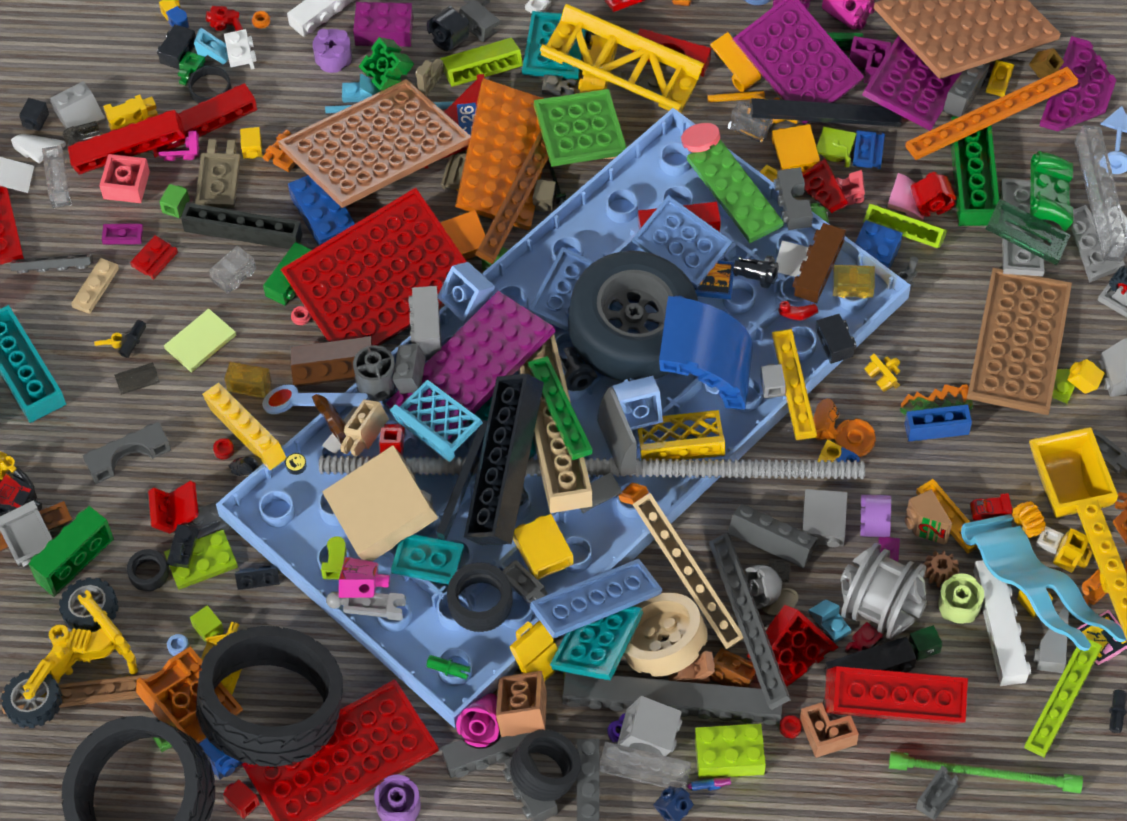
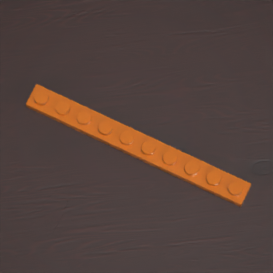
(991, 113)

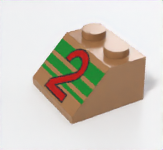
(928, 518)

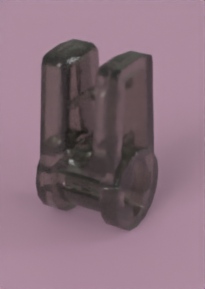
(81, 132)

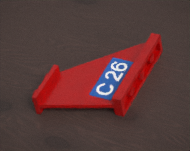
(463, 109)

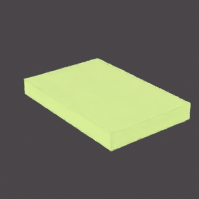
(200, 340)

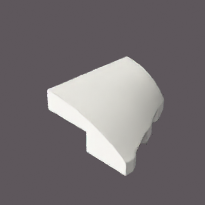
(32, 145)

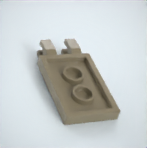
(218, 176)

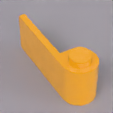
(743, 70)

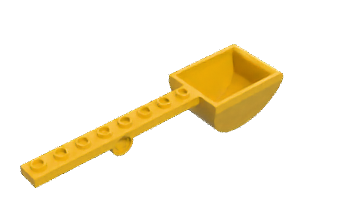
(1081, 484)

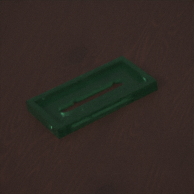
(1006, 212)

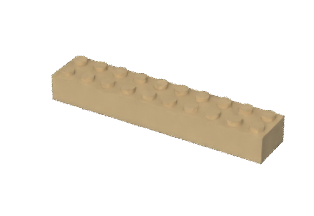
(564, 479)

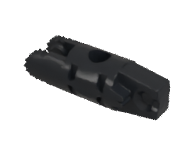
(244, 465)

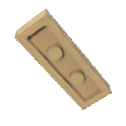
(95, 285)

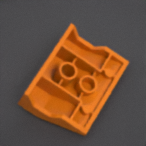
(173, 693)

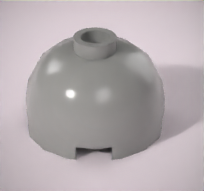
(764, 585)

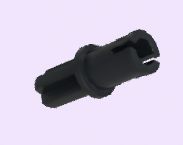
(132, 339)
(1117, 711)

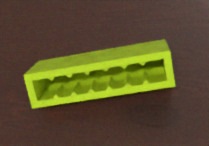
(482, 60)
(909, 226)

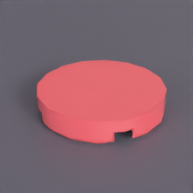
(700, 137)

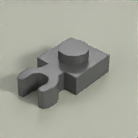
(555, 85)

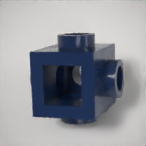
(673, 803)

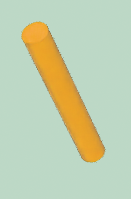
(733, 96)

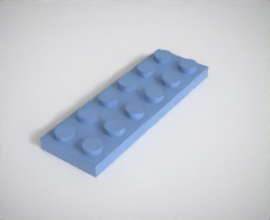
(595, 598)

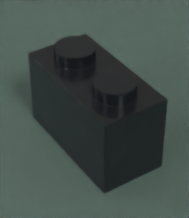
(176, 45)
(835, 338)

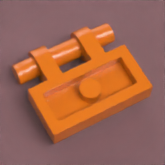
(279, 157)

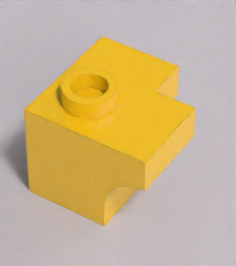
(1073, 551)

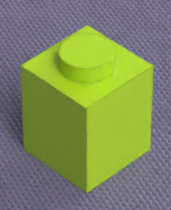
(207, 623)

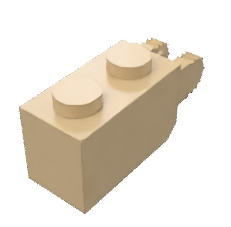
(363, 427)

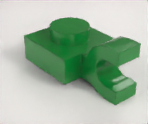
(188, 65)

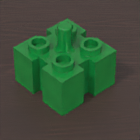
(386, 63)

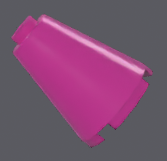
(479, 722)

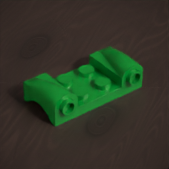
(1051, 189)

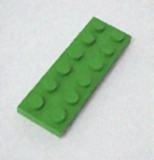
(735, 192)

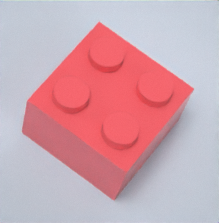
(124, 178)

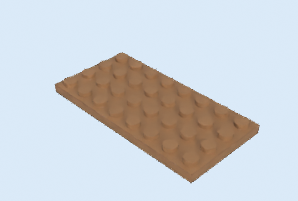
(1020, 342)

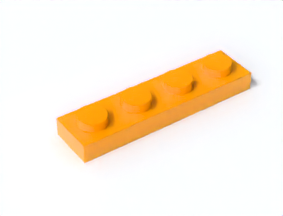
(953, 512)

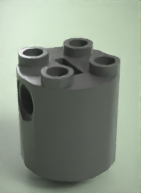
(375, 372)

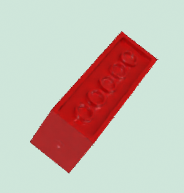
(896, 695)

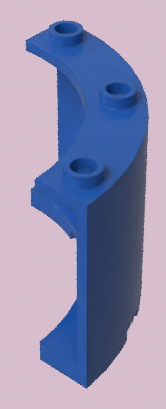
(708, 345)

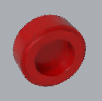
(223, 448)
(790, 726)

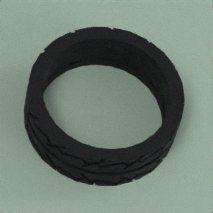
(105, 741)
(259, 743)

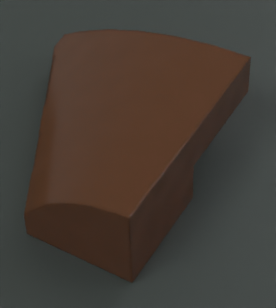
(331, 415)

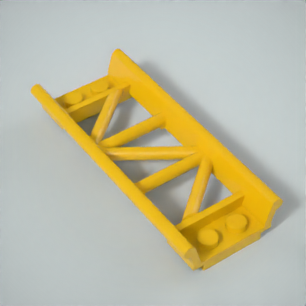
(570, 28)

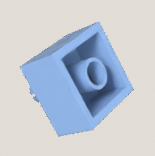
(465, 290)
(640, 401)

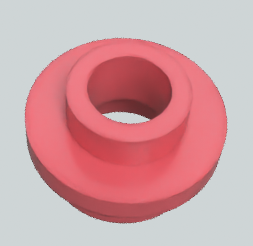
(300, 311)

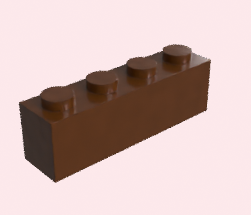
(819, 263)

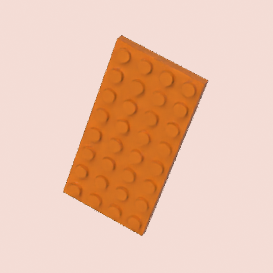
(498, 146)

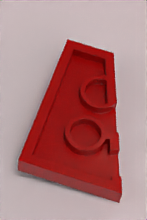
(824, 187)

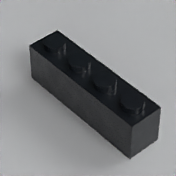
(890, 656)

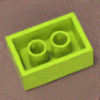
(729, 751)

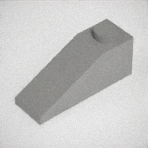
(1052, 649)

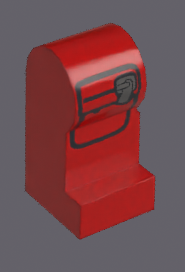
(991, 507)

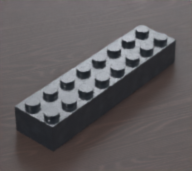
(504, 460)

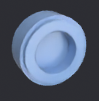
(177, 644)

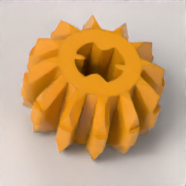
(1029, 518)

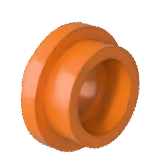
(261, 19)

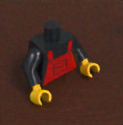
(16, 489)

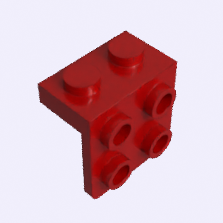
(173, 508)

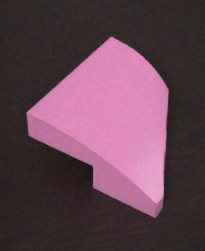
(902, 198)

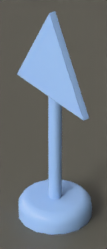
(1117, 159)

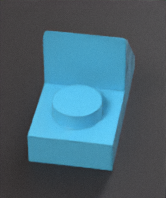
(209, 45)
(358, 90)
(830, 621)

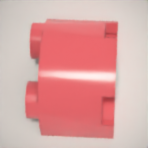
(853, 188)

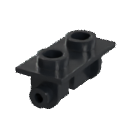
(253, 578)

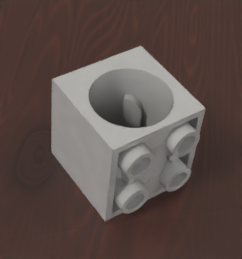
(650, 727)

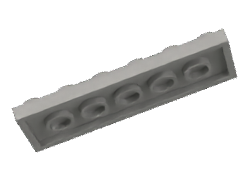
(1016, 259)

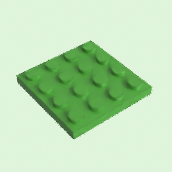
(579, 127)

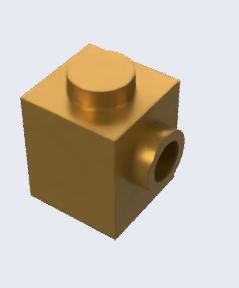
(1046, 62)

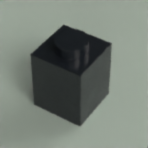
(34, 114)

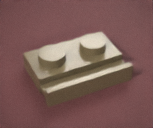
(453, 171)

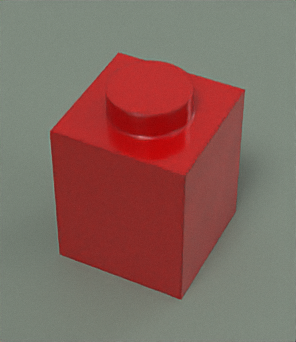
(240, 798)

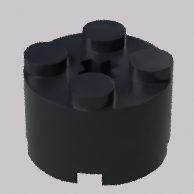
(448, 28)

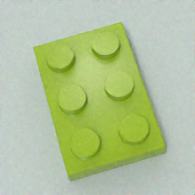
(210, 558)

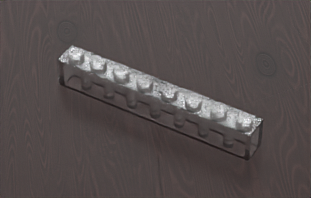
(1101, 193)

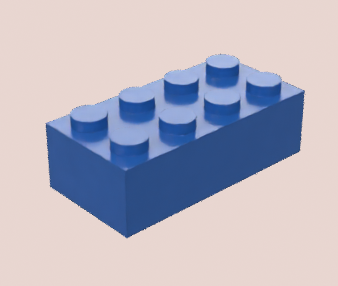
(318, 210)

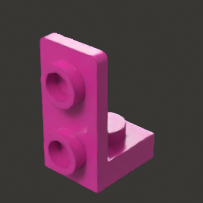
(192, 143)

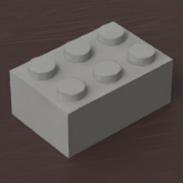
(425, 320)

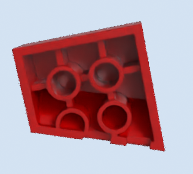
(796, 643)

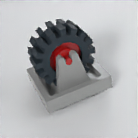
(1116, 292)

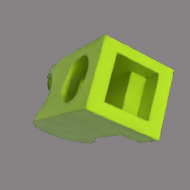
(337, 553)

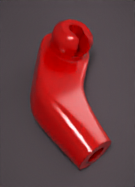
(797, 313)

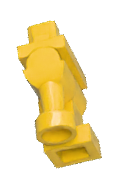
(130, 112)

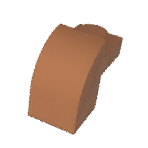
(697, 671)

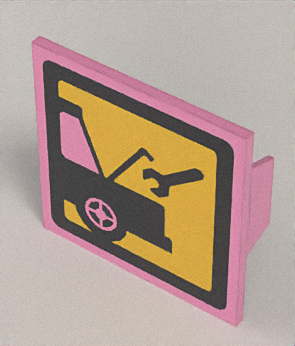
(1110, 646)

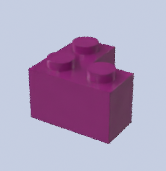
(868, 54)

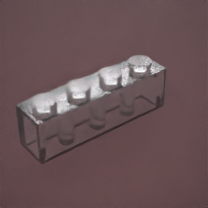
(644, 766)

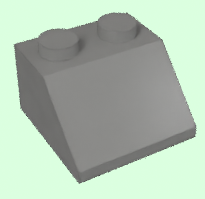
(77, 106)
(1114, 365)

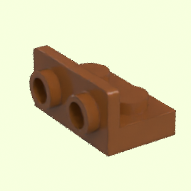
(732, 670)

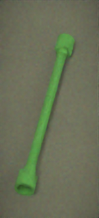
(1068, 783)

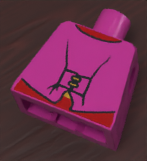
(360, 579)

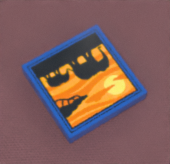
(718, 282)

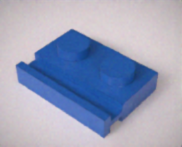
(868, 149)

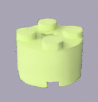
(960, 598)

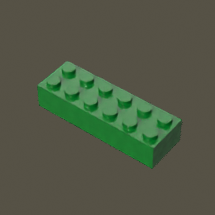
(975, 177)

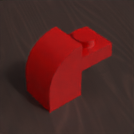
(392, 436)

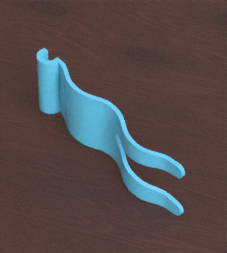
(1012, 561)

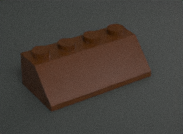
(325, 361)

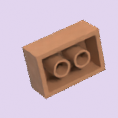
(521, 703)

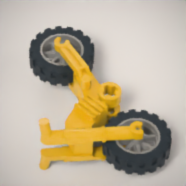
(76, 645)

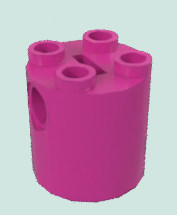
(850, 12)

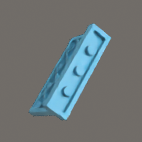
(428, 434)

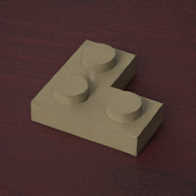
(428, 75)

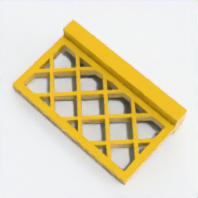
(684, 448)

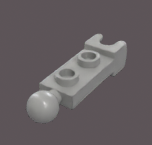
(380, 605)

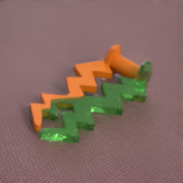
(928, 402)

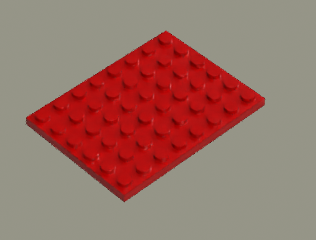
(366, 273)

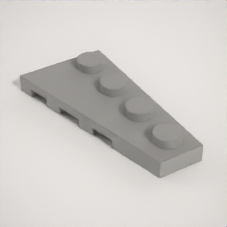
(1088, 246)

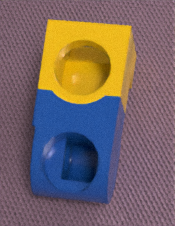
(172, 12)
(835, 452)

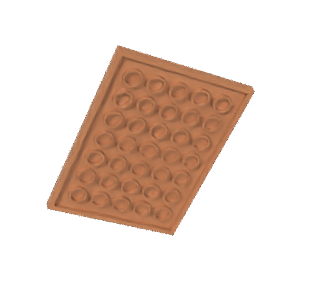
(966, 33)
(374, 142)

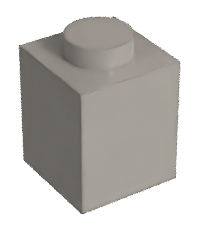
(772, 380)

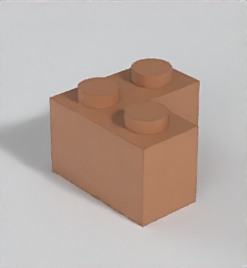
(827, 735)

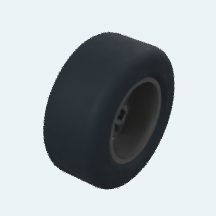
(620, 279)

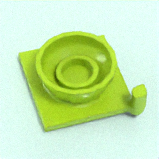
(836, 145)

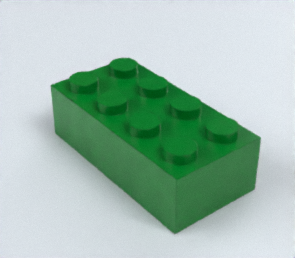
(71, 551)

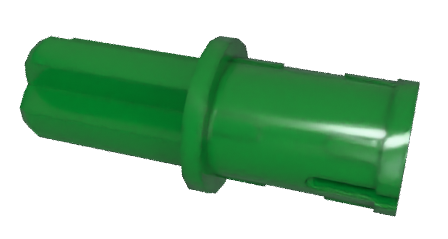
(448, 667)

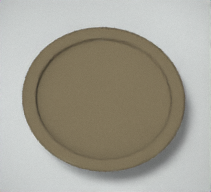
(787, 597)

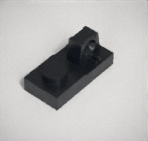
(182, 546)

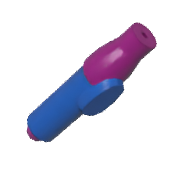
(710, 784)

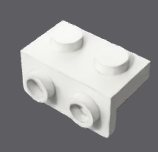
(239, 48)

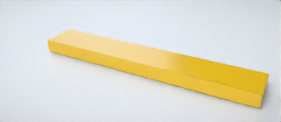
(795, 386)

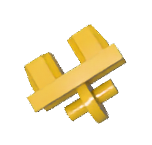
(877, 366)

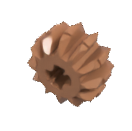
(937, 561)

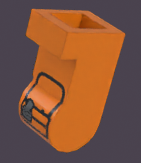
(825, 418)

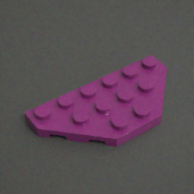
(1086, 98)

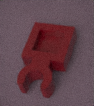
(864, 638)

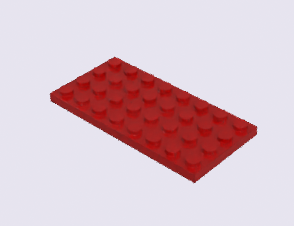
(371, 741)

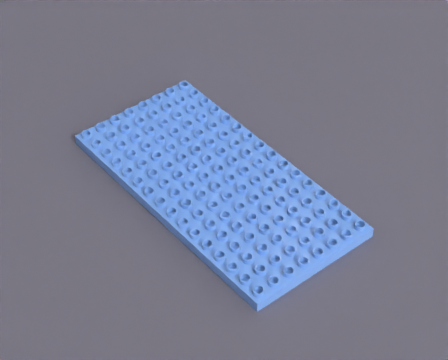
(293, 521)

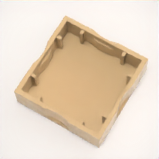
(379, 504)

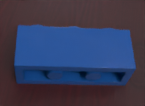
(938, 423)

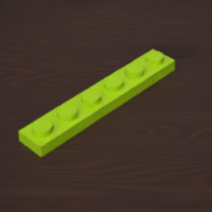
(1062, 699)

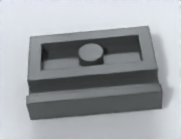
(209, 521)

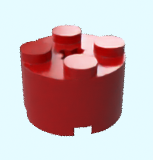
(933, 194)

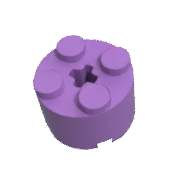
(332, 50)
(875, 515)
(395, 788)

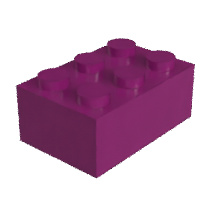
(383, 20)

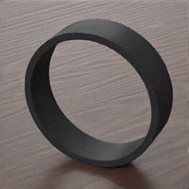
(208, 70)

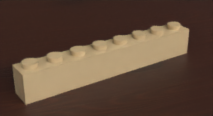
(688, 571)

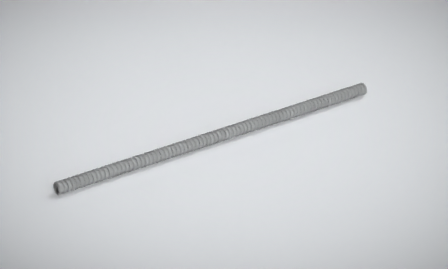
(604, 467)

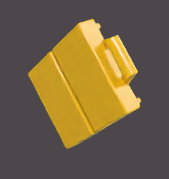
(534, 649)

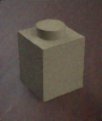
(544, 195)

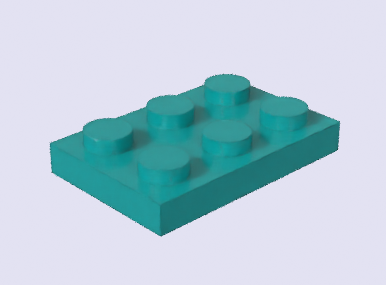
(427, 558)

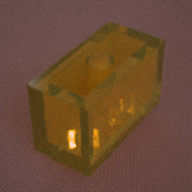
(853, 281)
(247, 379)

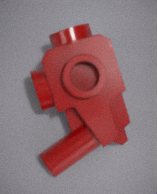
(221, 16)

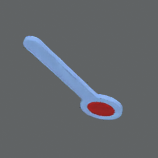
(286, 396)

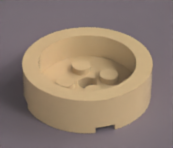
(671, 617)

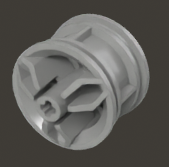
(883, 591)

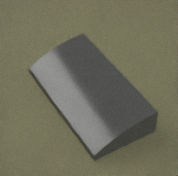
(617, 433)

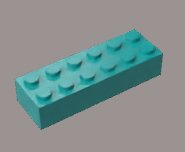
(25, 370)

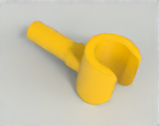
(115, 344)

